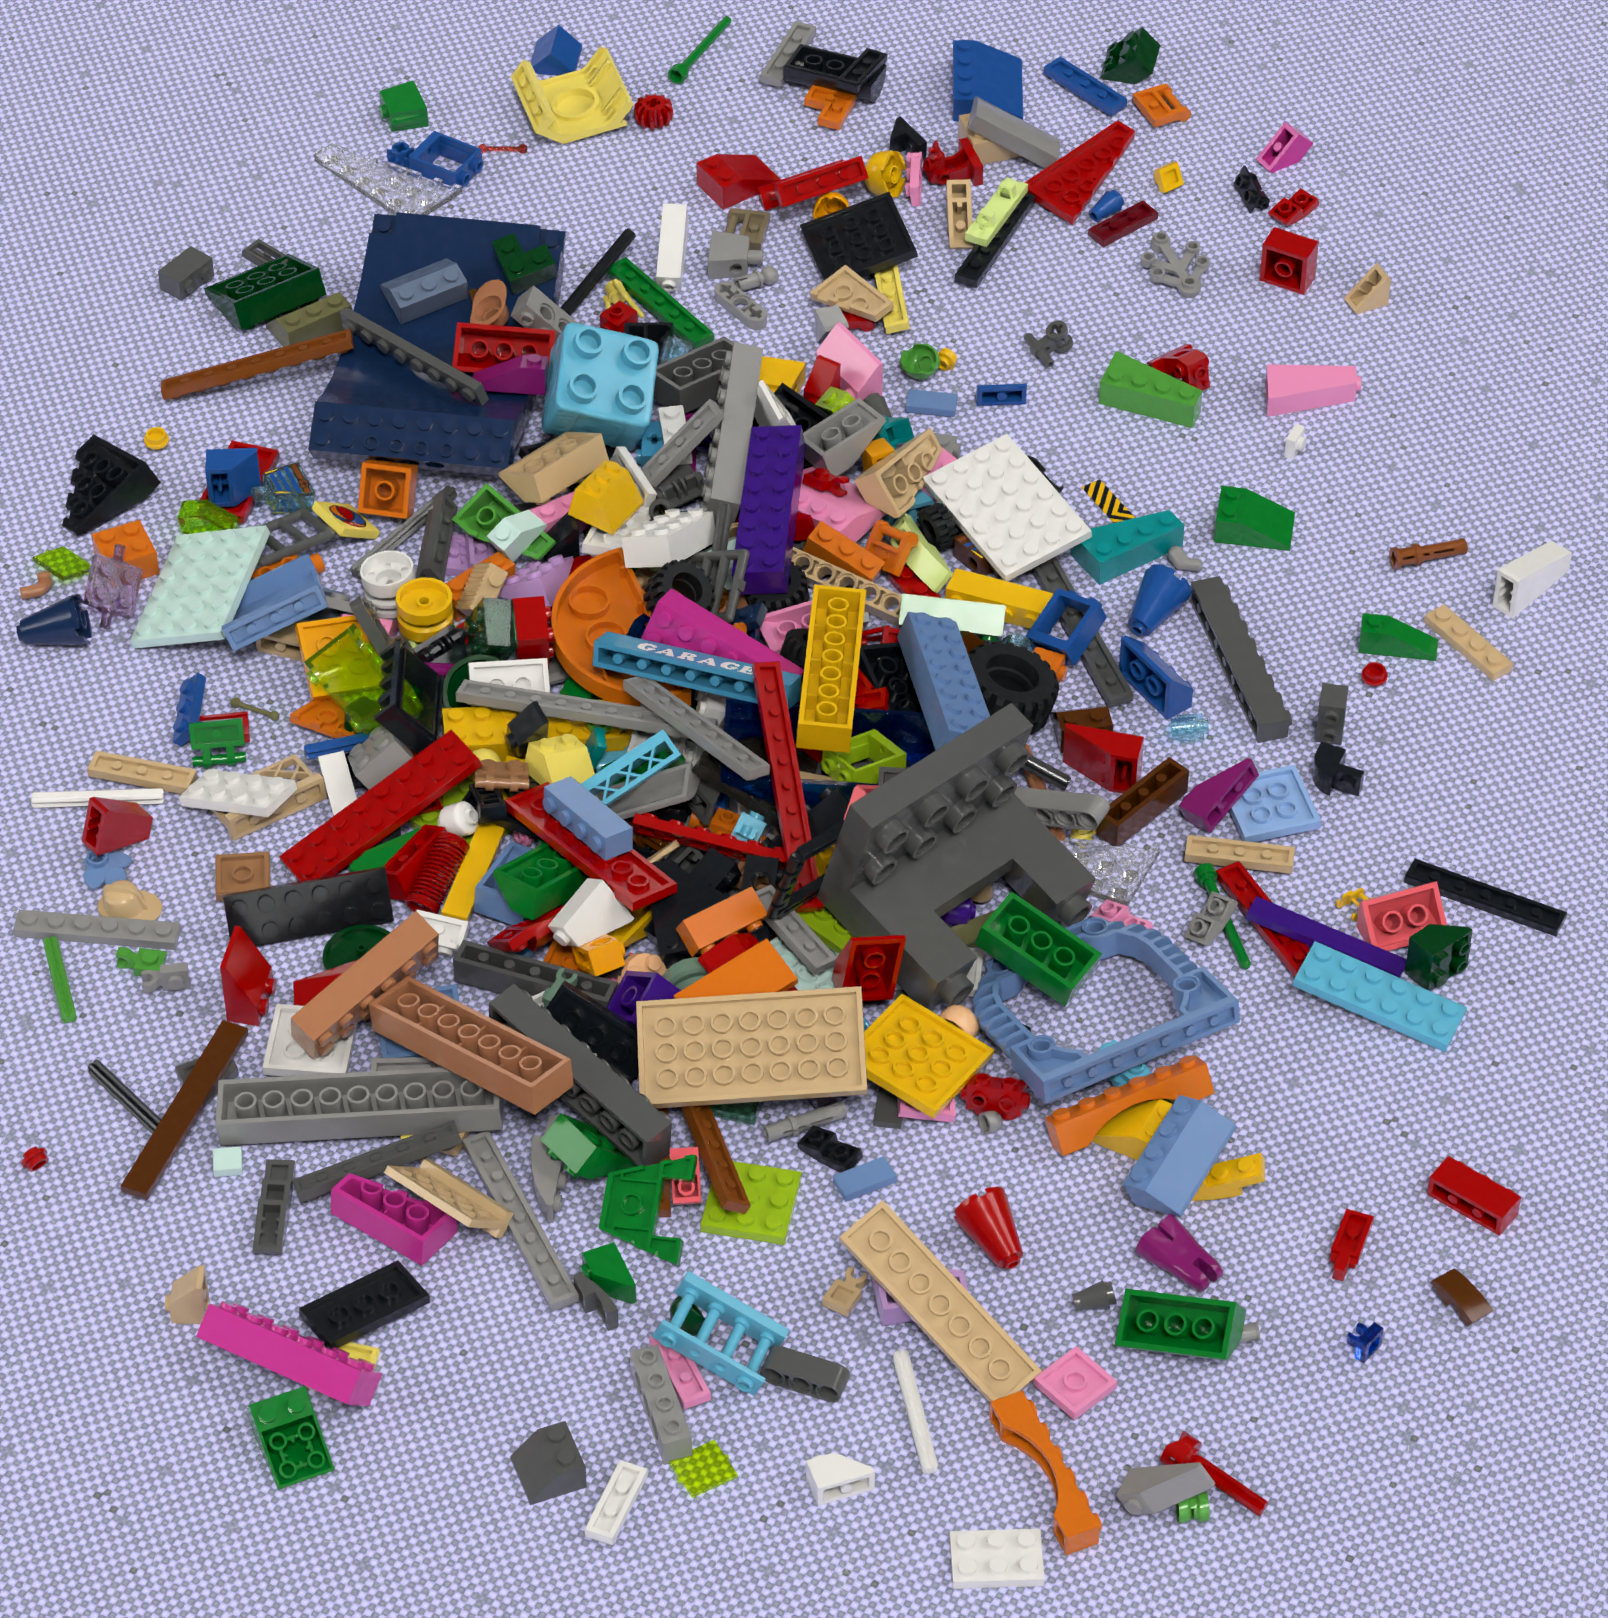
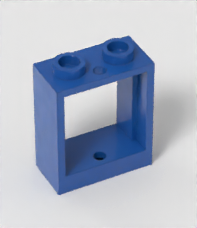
(440, 144)
(1083, 633)

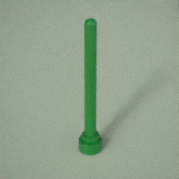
(679, 72)
(1207, 877)

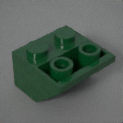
(1131, 58)
(1437, 954)

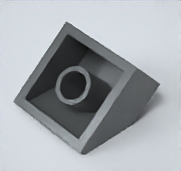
(549, 1464)

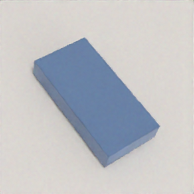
(931, 403)
(864, 1178)

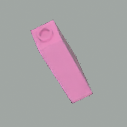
(1308, 387)

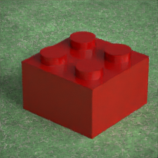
(1289, 260)
(533, 628)

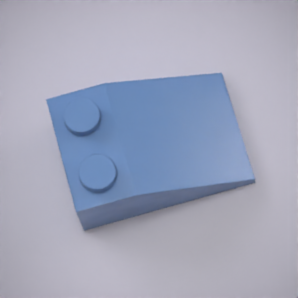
(488, 896)

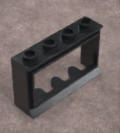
(401, 664)

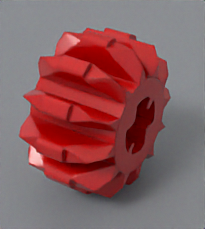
(653, 111)

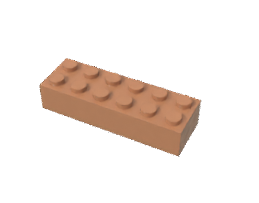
(347, 998)

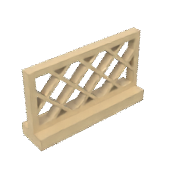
(309, 792)
(453, 1196)

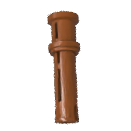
(1417, 554)

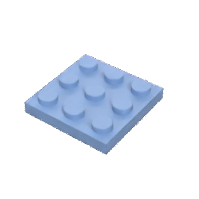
(1275, 806)

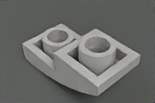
(1212, 920)

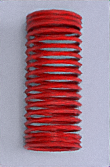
(459, 849)

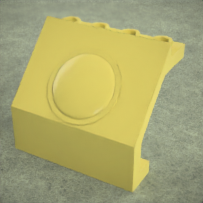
(574, 102)

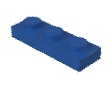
(188, 707)

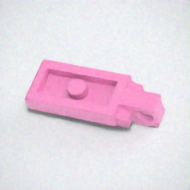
(914, 177)

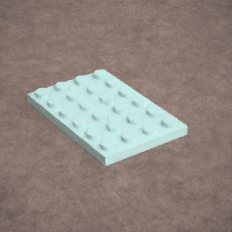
(200, 587)

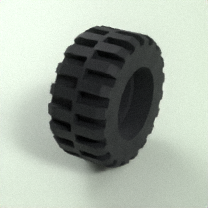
(1015, 677)

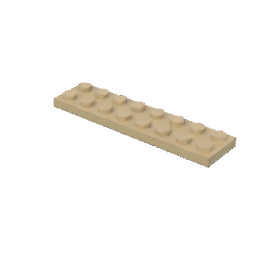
(939, 1304)

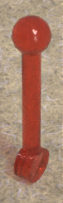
(522, 148)

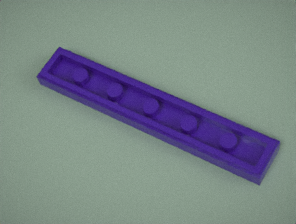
(1308, 931)

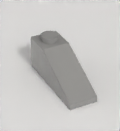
(1159, 1487)

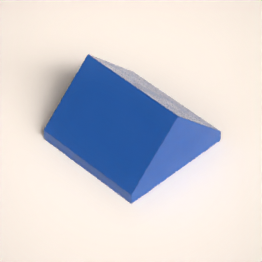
(556, 53)

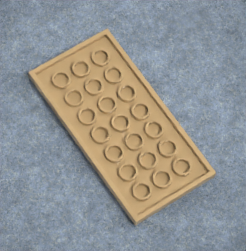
(752, 1047)

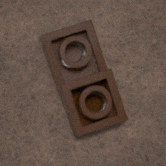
(1465, 1297)

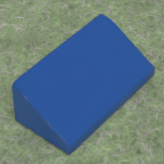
(1001, 394)

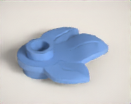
(105, 868)

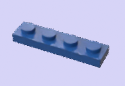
(1085, 86)

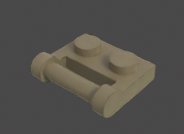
(754, 225)

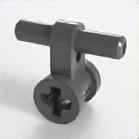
(1050, 342)

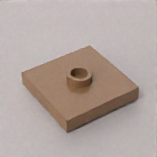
(241, 872)

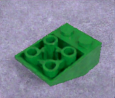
(290, 1437)

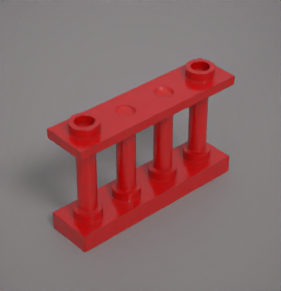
(813, 183)

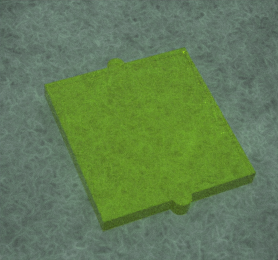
(62, 563)
(703, 1469)

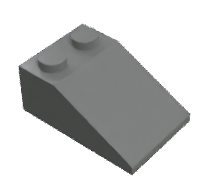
(842, 437)

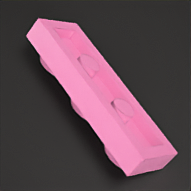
(685, 1377)

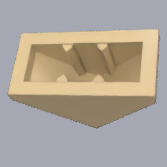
(1370, 291)

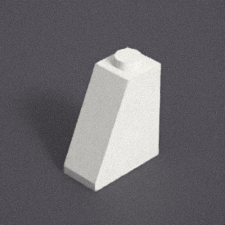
(589, 915)

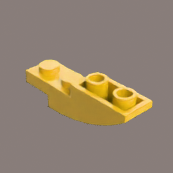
(1229, 1177)

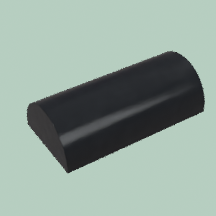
(823, 68)

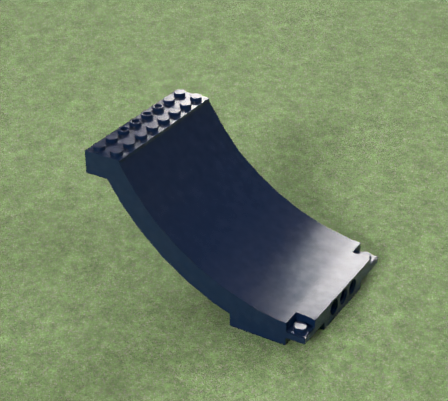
(385, 406)

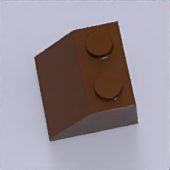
(1093, 717)

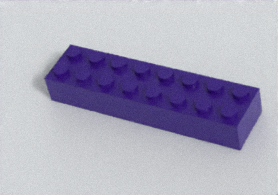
(770, 506)

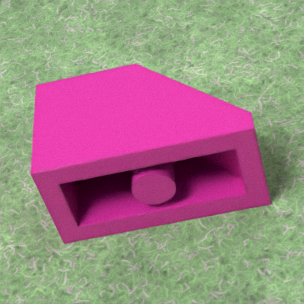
(1284, 148)

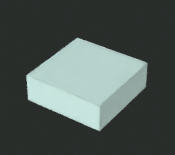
(227, 1161)

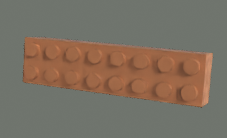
(471, 1045)

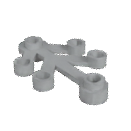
(1187, 285)

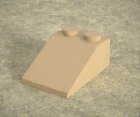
(986, 149)

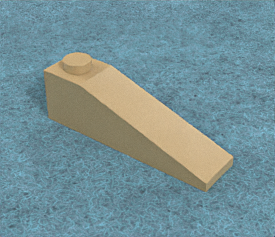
(898, 477)

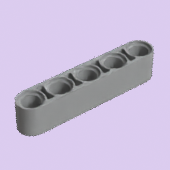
(1065, 808)

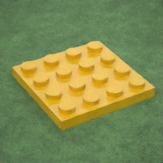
(921, 1055)

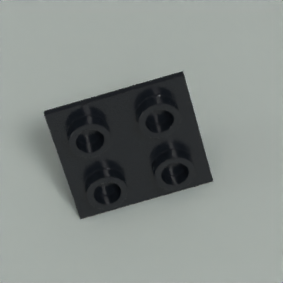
(443, 647)

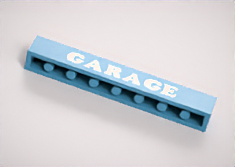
(684, 667)

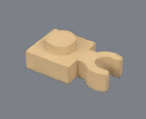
(845, 1294)

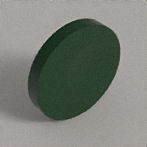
(351, 944)

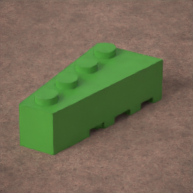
(1149, 392)

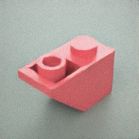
(686, 1191)

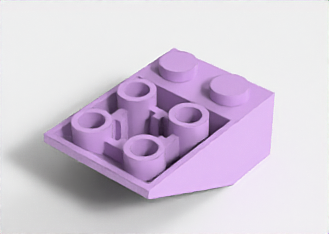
(538, 579)

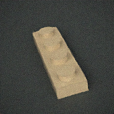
(1468, 642)
(141, 772)
(1250, 854)

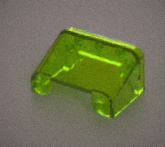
(351, 676)

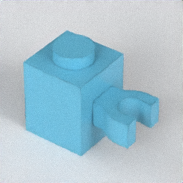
(750, 827)

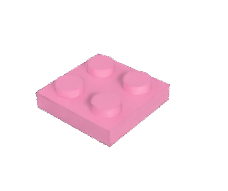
(1075, 1383)

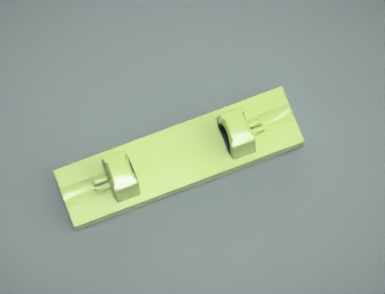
(996, 212)

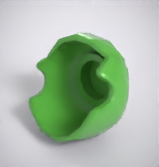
(920, 361)

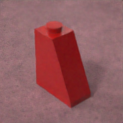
(114, 825)

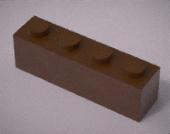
(1144, 802)

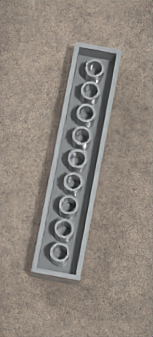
(351, 1106)

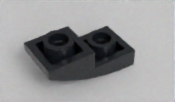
(826, 1149)

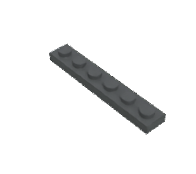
(375, 1162)

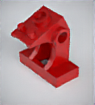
(961, 166)
(1185, 364)

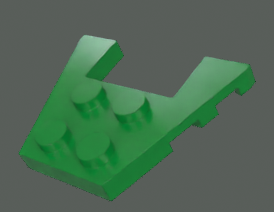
(634, 1204)

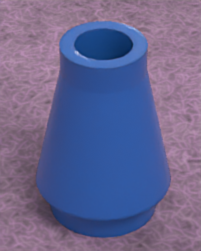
(1107, 205)

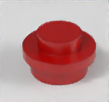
(1374, 674)
(34, 1158)

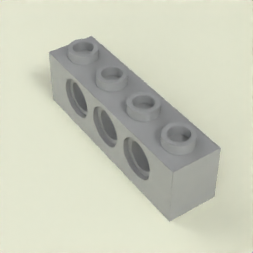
(539, 312)
(660, 1403)

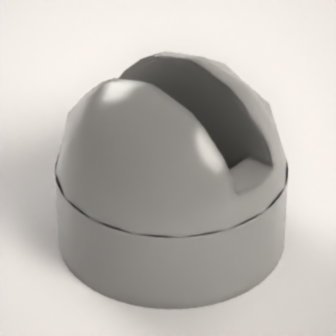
(989, 1122)

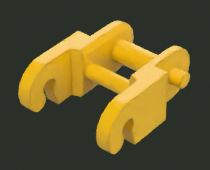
(1351, 897)

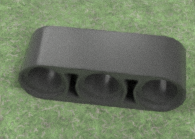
(805, 1374)

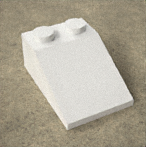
(769, 408)

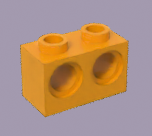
(600, 955)

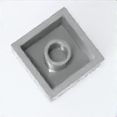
(378, 757)

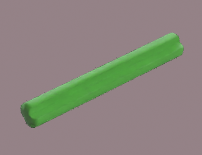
(59, 979)

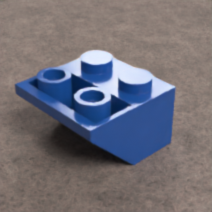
(231, 475)

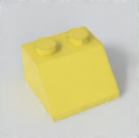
(558, 758)

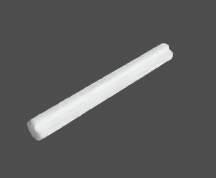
(81, 798)
(915, 1412)

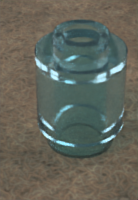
(1189, 727)

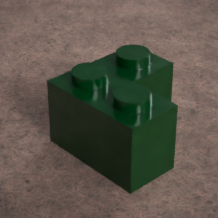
(525, 268)

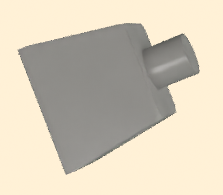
(731, 255)

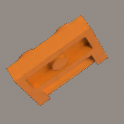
(1156, 110)
(894, 557)

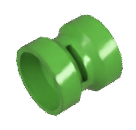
(1193, 1508)

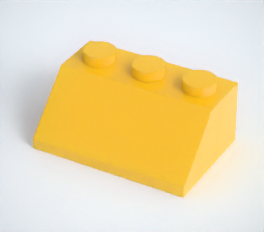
(606, 498)

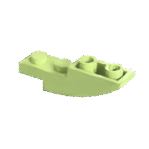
(924, 557)

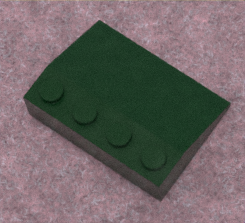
(267, 291)

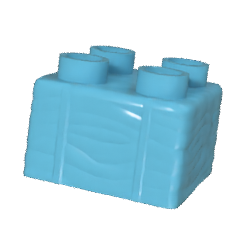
(600, 384)

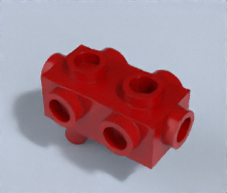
(996, 1094)

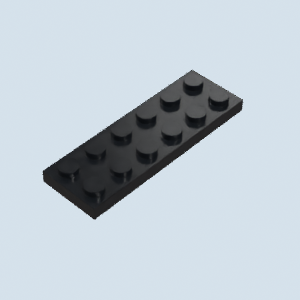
(310, 906)

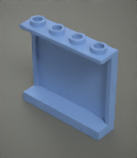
(276, 602)

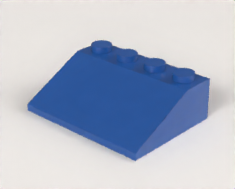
(988, 75)

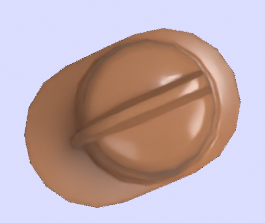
(490, 304)

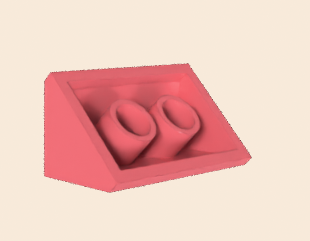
(1395, 917)

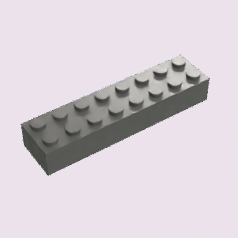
(597, 1092)

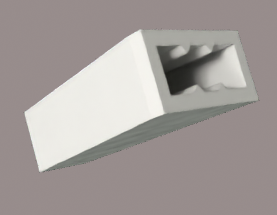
(672, 247)
(1529, 577)

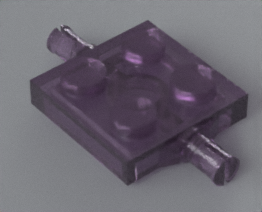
(112, 586)

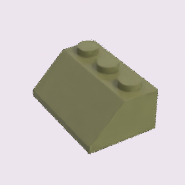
(310, 321)

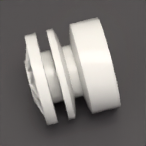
(382, 577)

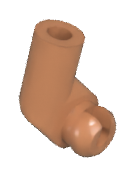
(39, 588)

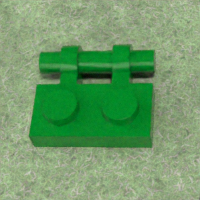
(214, 735)

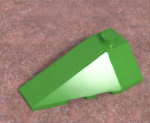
(486, 511)

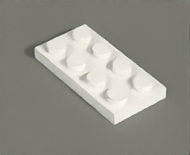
(599, 541)
(238, 792)

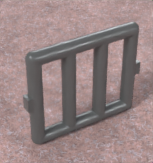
(303, 542)
(738, 584)

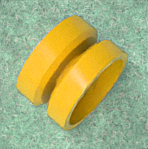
(423, 608)

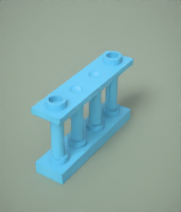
(731, 1311)

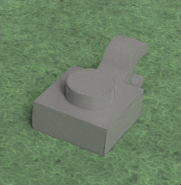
(169, 976)

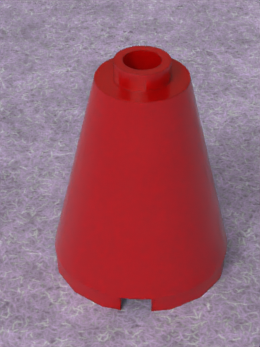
(991, 1226)

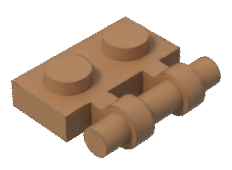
(502, 775)

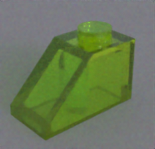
(204, 516)

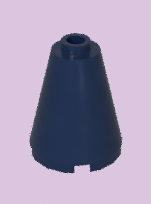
(57, 624)

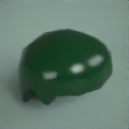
(693, 1319)

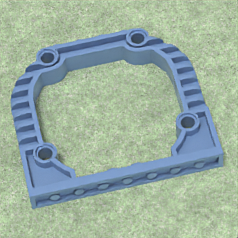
(1057, 1071)

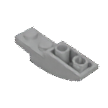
(547, 1176)

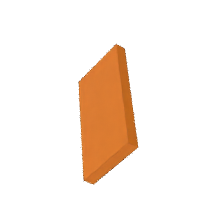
(751, 972)

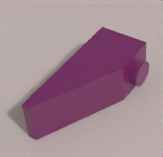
(518, 375)
(1217, 795)

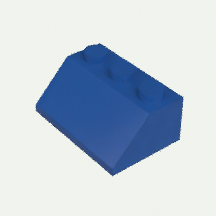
(1154, 678)

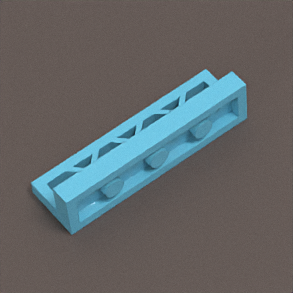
(627, 763)

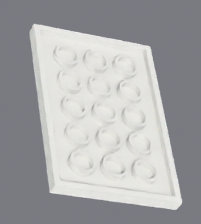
(1007, 507)

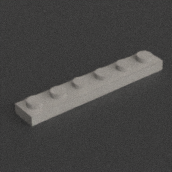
(97, 929)

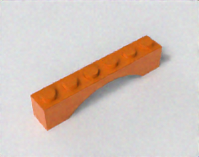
(1077, 1125)
(1018, 1425)

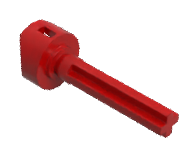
(1187, 1451)

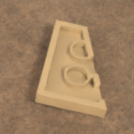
(852, 295)

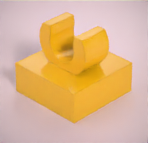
(1168, 177)

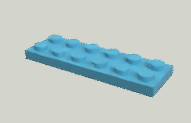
(1379, 996)

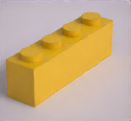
(1021, 602)

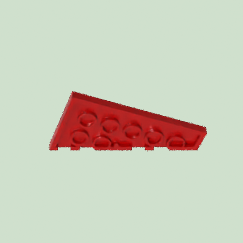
(1076, 177)

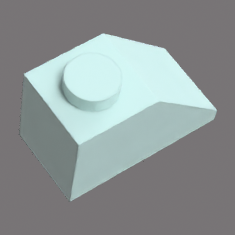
(516, 533)

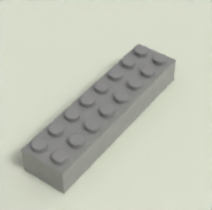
(732, 435)

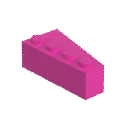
(392, 1217)

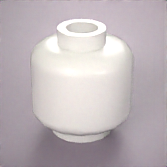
(459, 818)

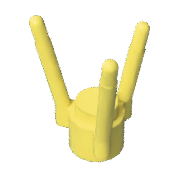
(614, 292)

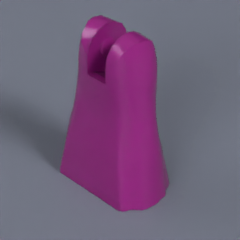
(1179, 1253)

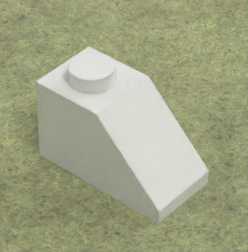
(838, 1477)

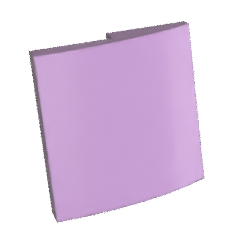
(466, 552)

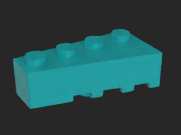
(1128, 544)

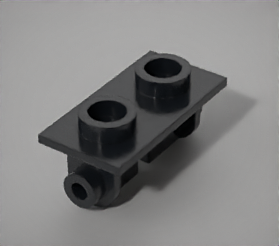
(1250, 190)

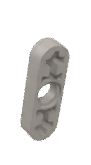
(743, 314)

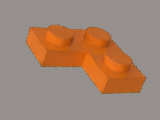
(834, 105)

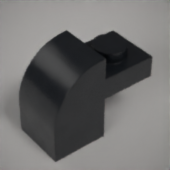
(1332, 773)

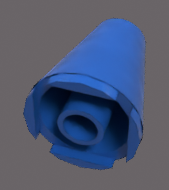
(1157, 599)

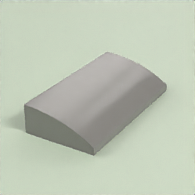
(1013, 133)
(657, 792)

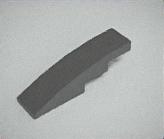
(274, 1206)

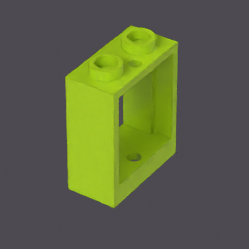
(863, 746)

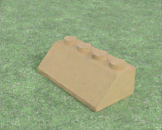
(555, 466)

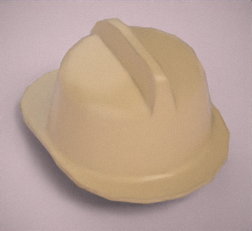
(125, 900)

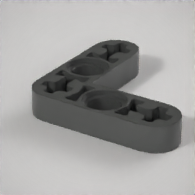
(373, 627)

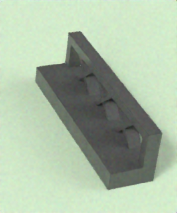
(437, 538)

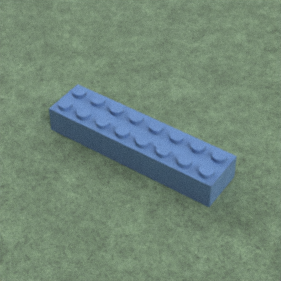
(941, 676)

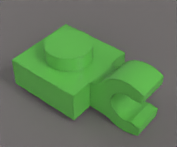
(145, 959)

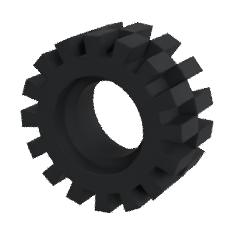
(937, 526)

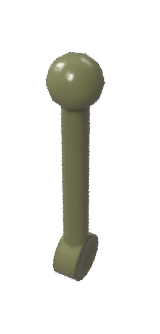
(236, 703)

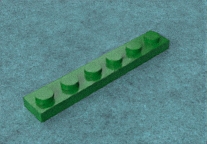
(660, 303)

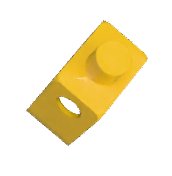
(777, 370)

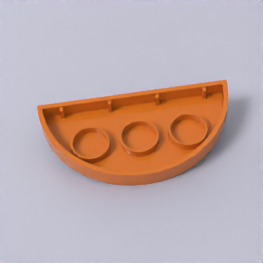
(588, 604)

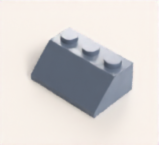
(425, 290)

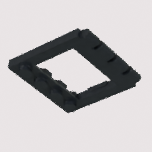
(785, 902)

